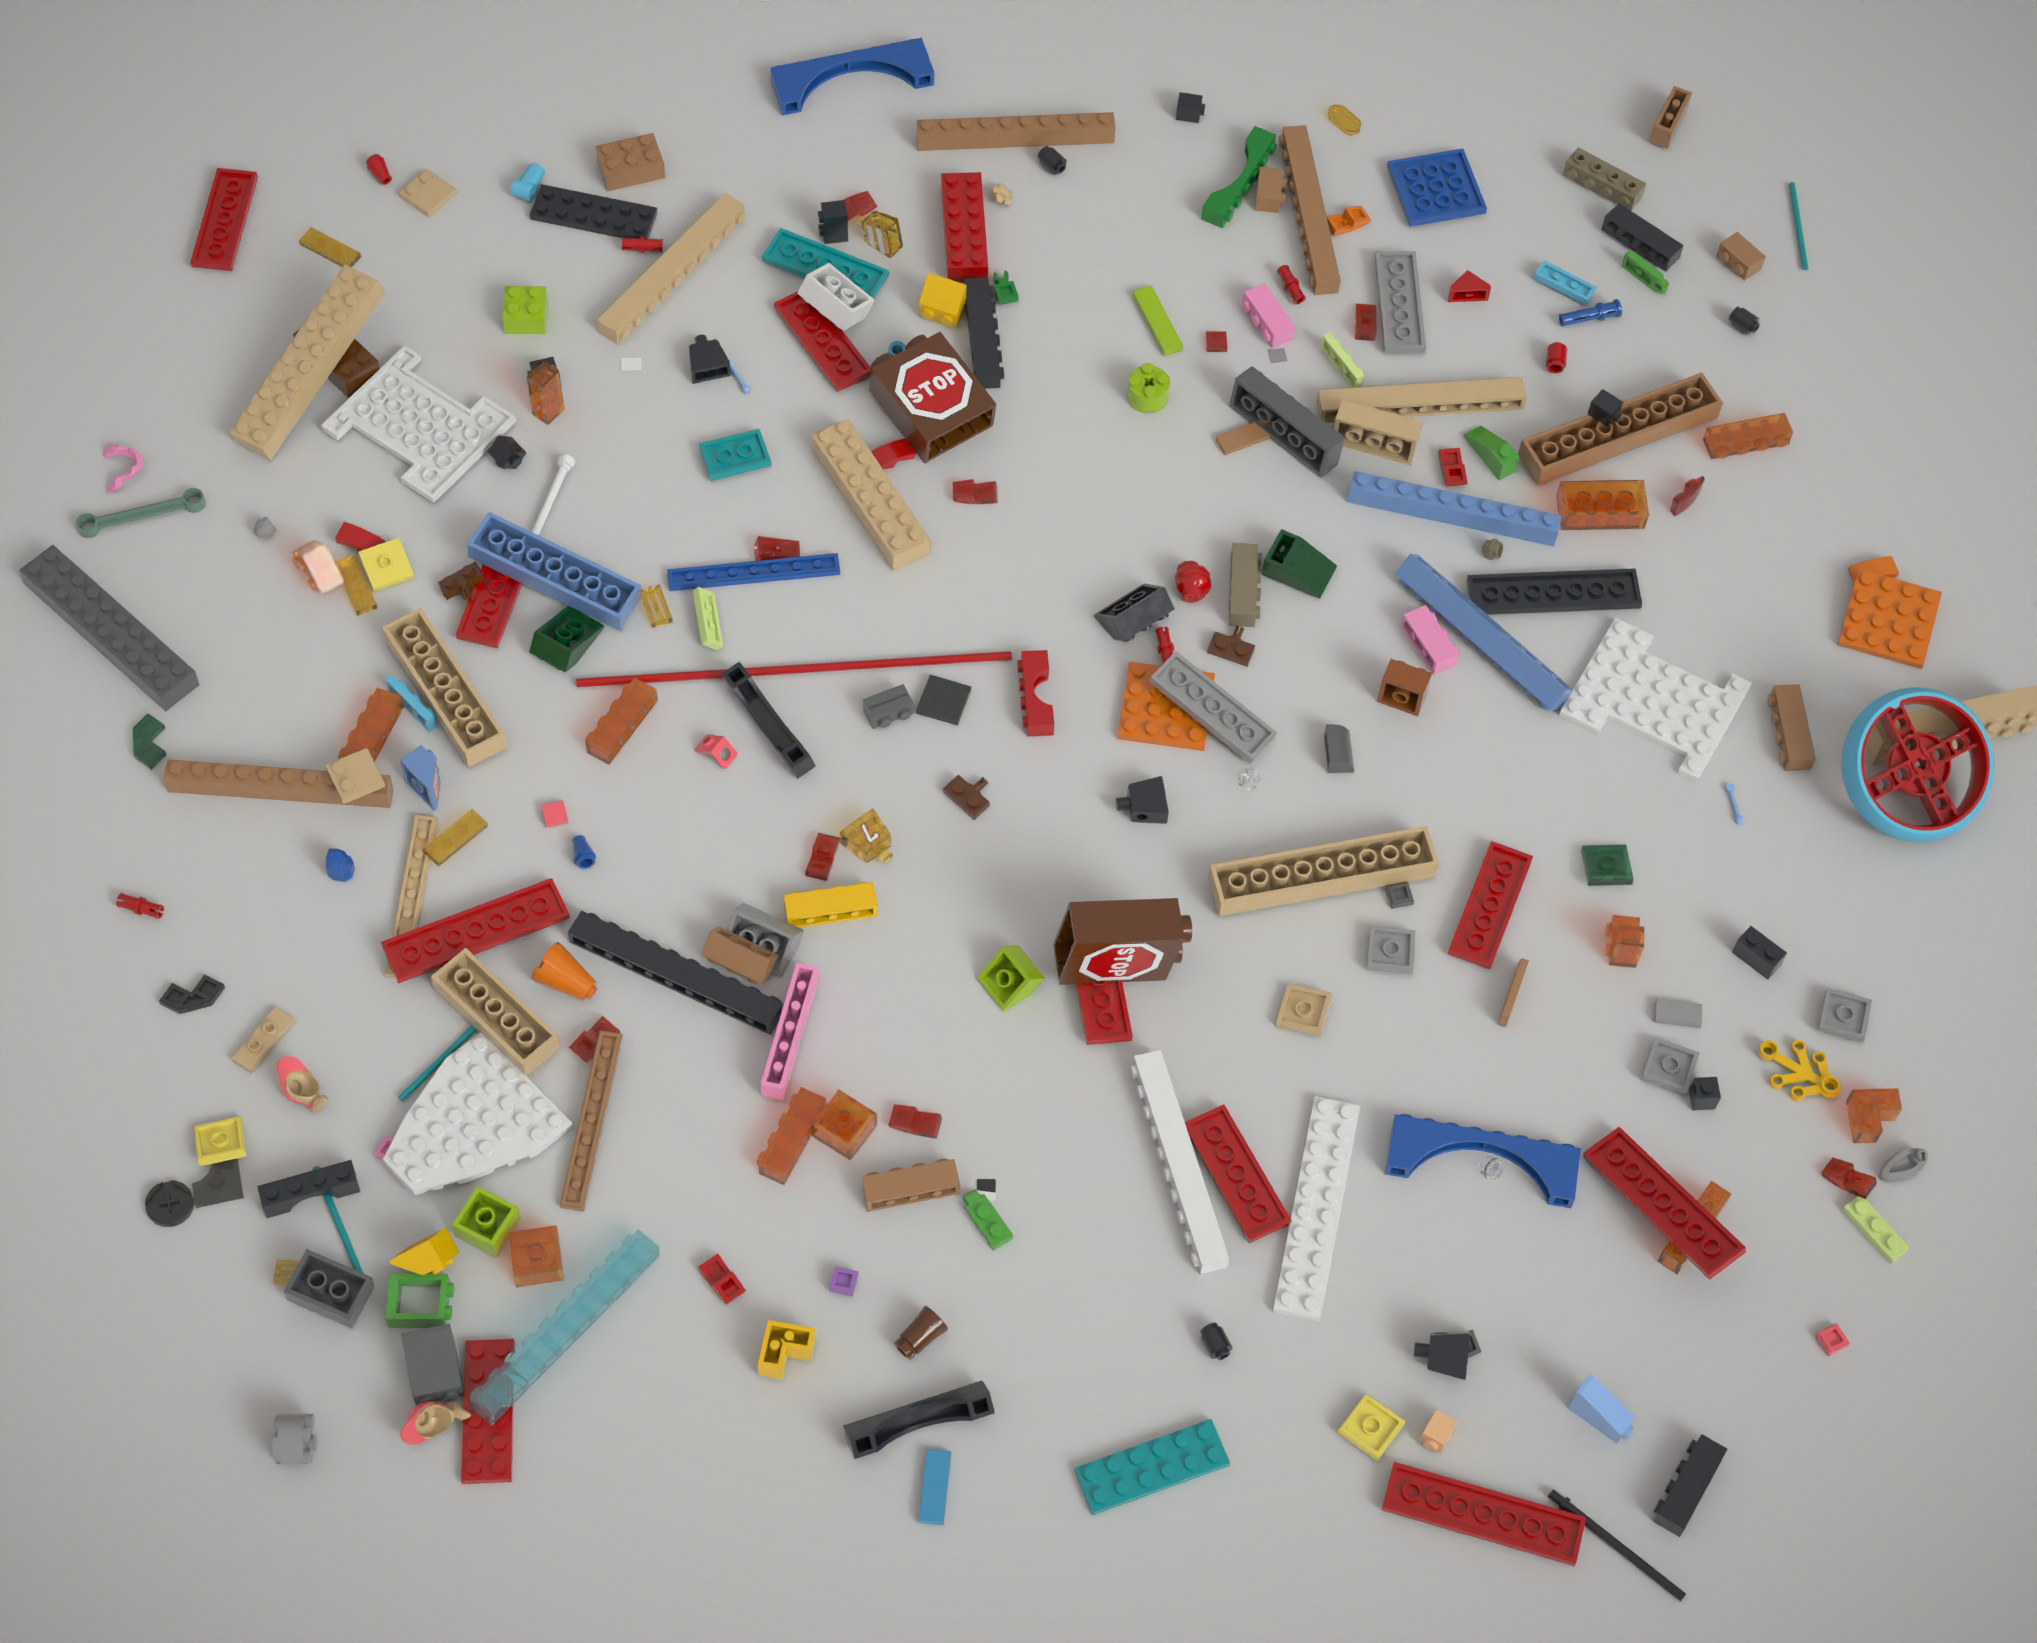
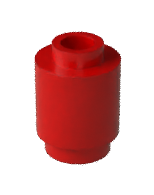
(1556, 357)

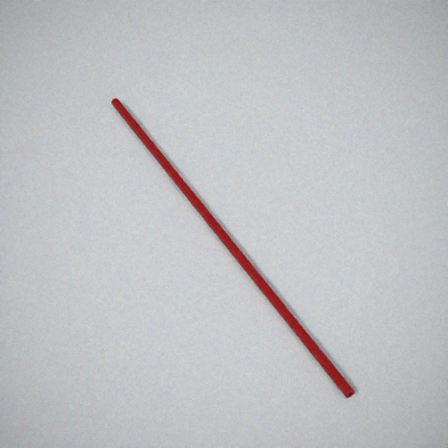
(801, 668)

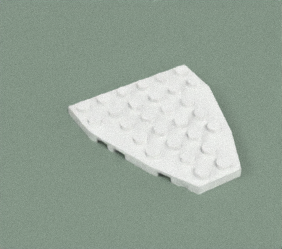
(472, 1120)

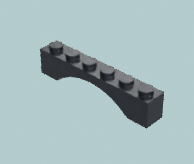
(768, 720)
(955, 1405)

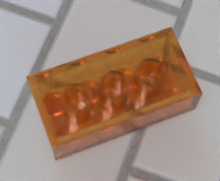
(1602, 504)

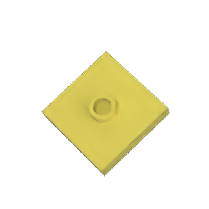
(386, 564)
(220, 1141)
(1371, 1427)

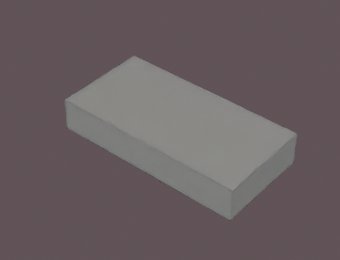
(1678, 1013)

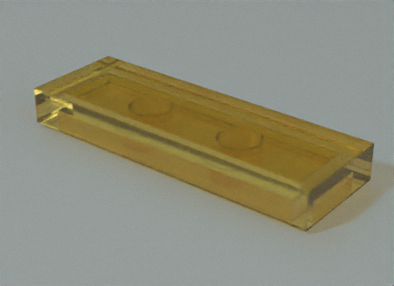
(329, 248)
(356, 585)
(455, 837)

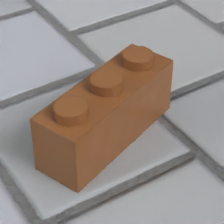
(1670, 117)
(739, 955)

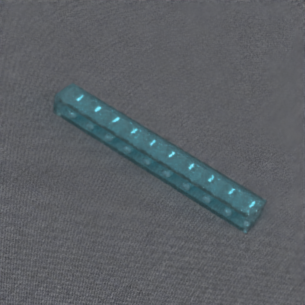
(563, 1327)

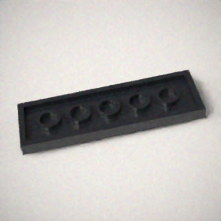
(593, 213)

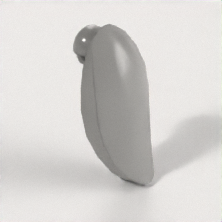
(1903, 1165)

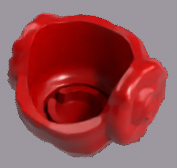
(1192, 581)

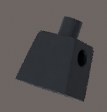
(708, 360)
(1145, 801)
(1446, 1353)

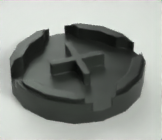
(169, 1203)

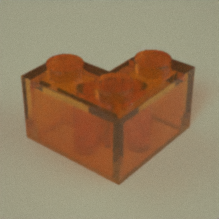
(319, 565)
(1625, 941)
(1867, 1110)

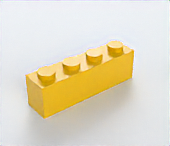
(831, 905)

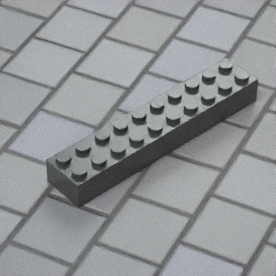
(109, 627)

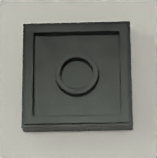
(943, 700)

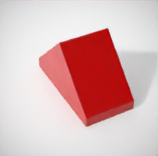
(1469, 289)

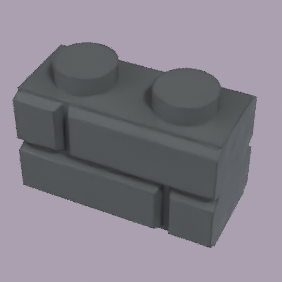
(888, 707)

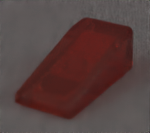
(1365, 322)
(775, 548)

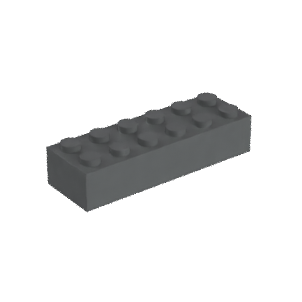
(1294, 425)

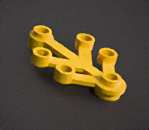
(1801, 1072)

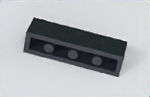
(1642, 237)
(1690, 1484)

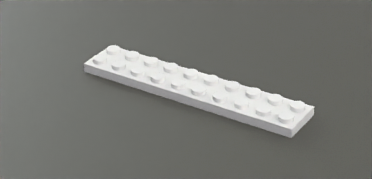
(1316, 1209)

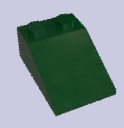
(565, 638)

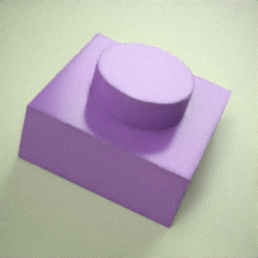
(843, 1281)

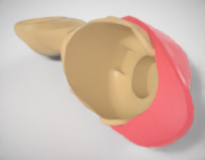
(299, 1084)
(430, 1420)

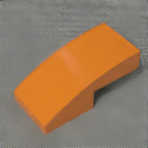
(1348, 221)
(1881, 565)

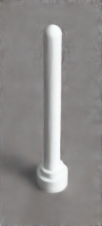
(565, 464)

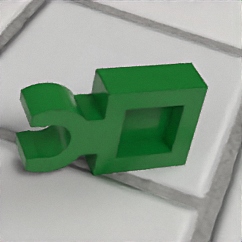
(1004, 290)

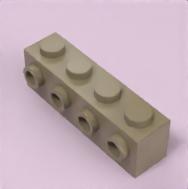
(1604, 178)

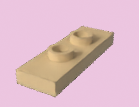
(263, 1039)

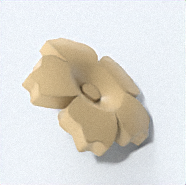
(1002, 194)

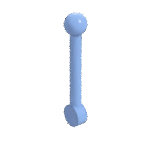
(746, 388)
(1730, 788)

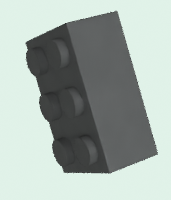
(329, 1288)

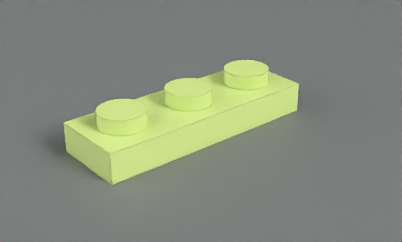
(1342, 361)
(707, 618)
(1876, 1229)

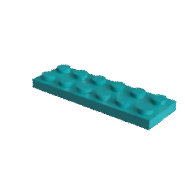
(804, 256)
(1152, 1467)

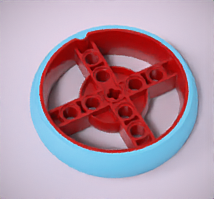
(1969, 737)

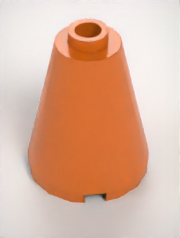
(564, 973)

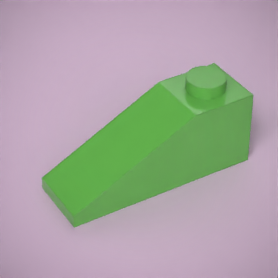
(1493, 451)

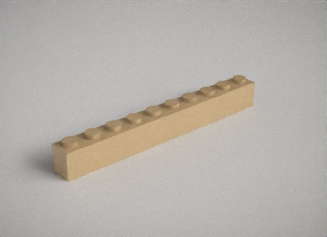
(671, 268)
(1429, 398)

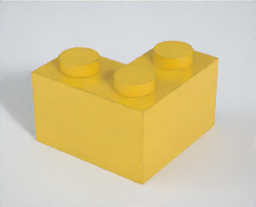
(784, 1341)

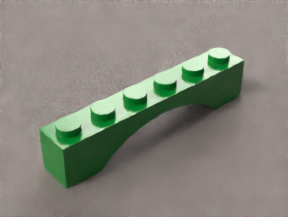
(1221, 204)

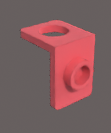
(713, 745)

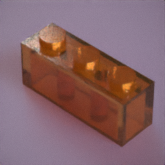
(545, 392)

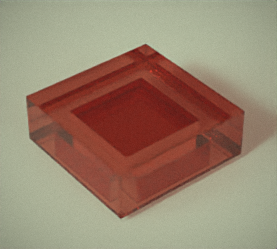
(1216, 341)

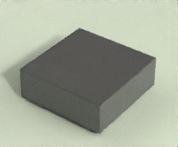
(1399, 895)

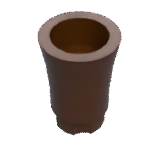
(920, 1333)

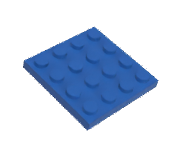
(1436, 187)

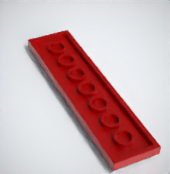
(475, 929)
(1664, 1203)
(1484, 1514)

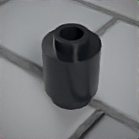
(1052, 160)
(1744, 320)
(1216, 1341)

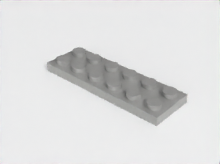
(1400, 302)
(1212, 707)

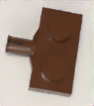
(461, 581)
(1231, 647)
(967, 795)

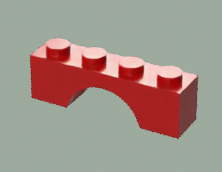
(1038, 714)

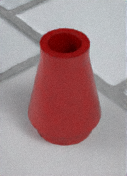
(378, 167)

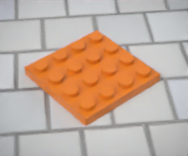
(1889, 618)
(1155, 718)

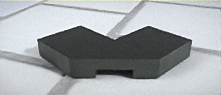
(202, 996)

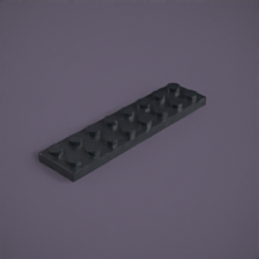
(1555, 591)

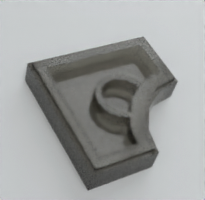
(220, 1184)

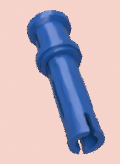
(1598, 312)

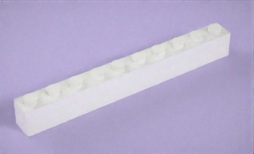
(1180, 1162)

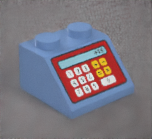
(422, 775)

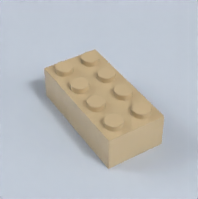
(1378, 432)

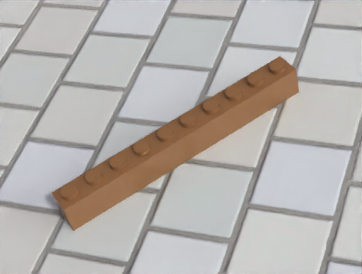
(1015, 131)
(1309, 210)
(264, 783)

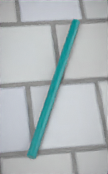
(1798, 226)
(436, 1063)
(342, 1232)

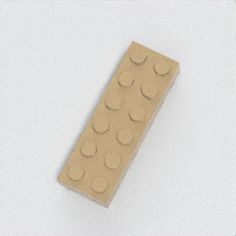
(495, 1012)

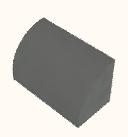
(1338, 749)

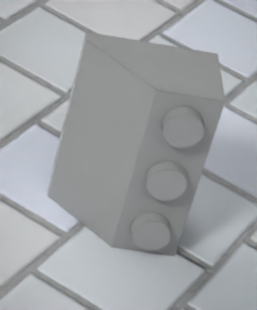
(768, 933)

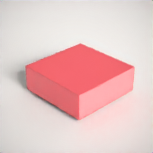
(554, 813)
(1832, 1339)

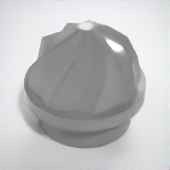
(264, 528)

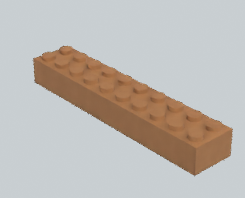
(1641, 423)

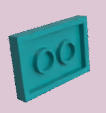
(735, 454)

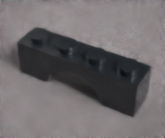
(333, 1180)

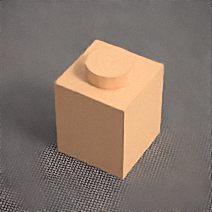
(1438, 1432)

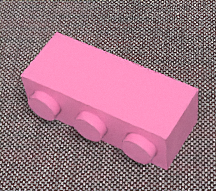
(1268, 315)
(1430, 639)

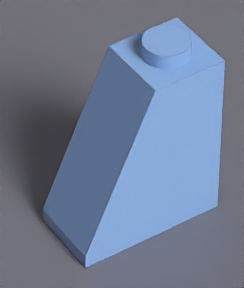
(1602, 1410)

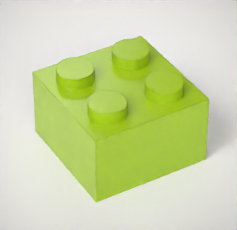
(525, 310)
(486, 1221)

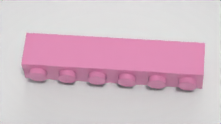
(789, 1032)

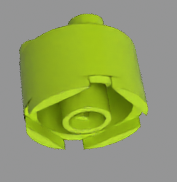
(1148, 388)

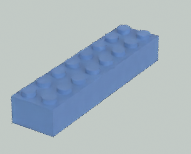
(554, 571)

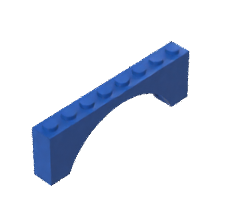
(902, 59)
(1548, 1164)

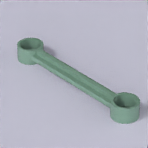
(140, 512)

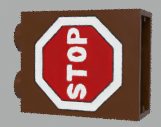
(931, 395)
(1120, 940)

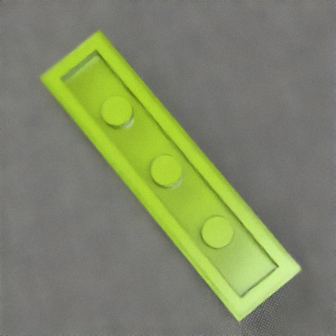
(1157, 320)

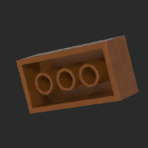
(353, 368)

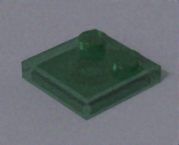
(1607, 865)

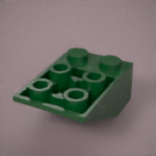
(1298, 564)

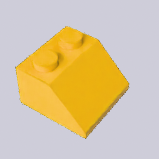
(943, 300)
(428, 1254)

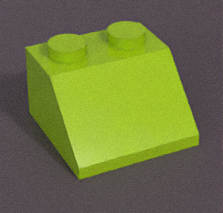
(1010, 976)

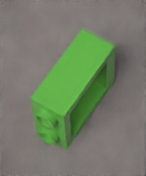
(417, 1320)

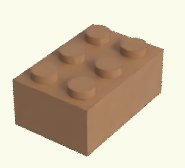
(630, 162)

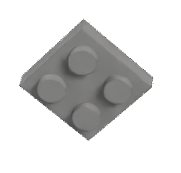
(1391, 950)
(1844, 1015)
(1670, 1066)

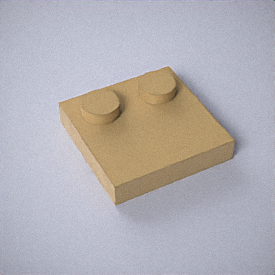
(427, 192)
(355, 776)
(1304, 1010)

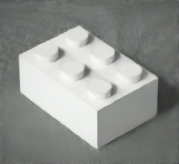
(836, 296)

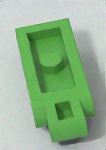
(1645, 272)
(987, 1219)

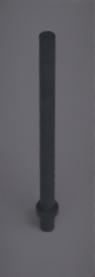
(1565, 1504)

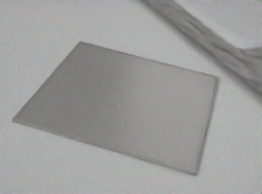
(1277, 355)

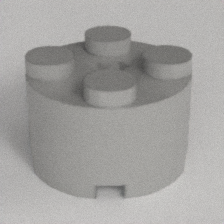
(293, 1438)

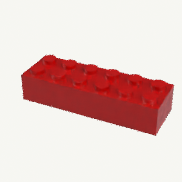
(964, 226)

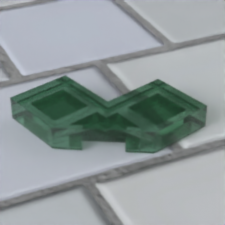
(143, 748)

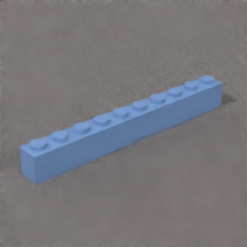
(1454, 508)
(1484, 632)

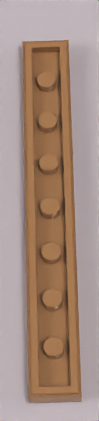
(591, 1121)

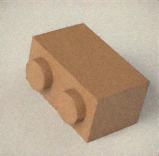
(1269, 190)
(1740, 256)

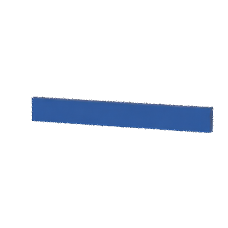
(753, 572)

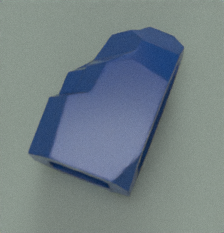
(339, 865)

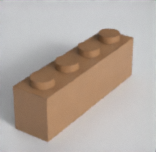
(1791, 727)
(910, 1184)

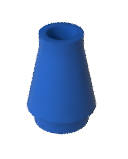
(583, 854)

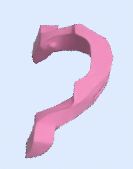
(114, 449)

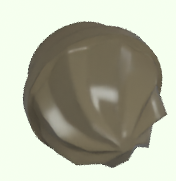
(1492, 549)

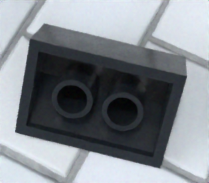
(1135, 612)

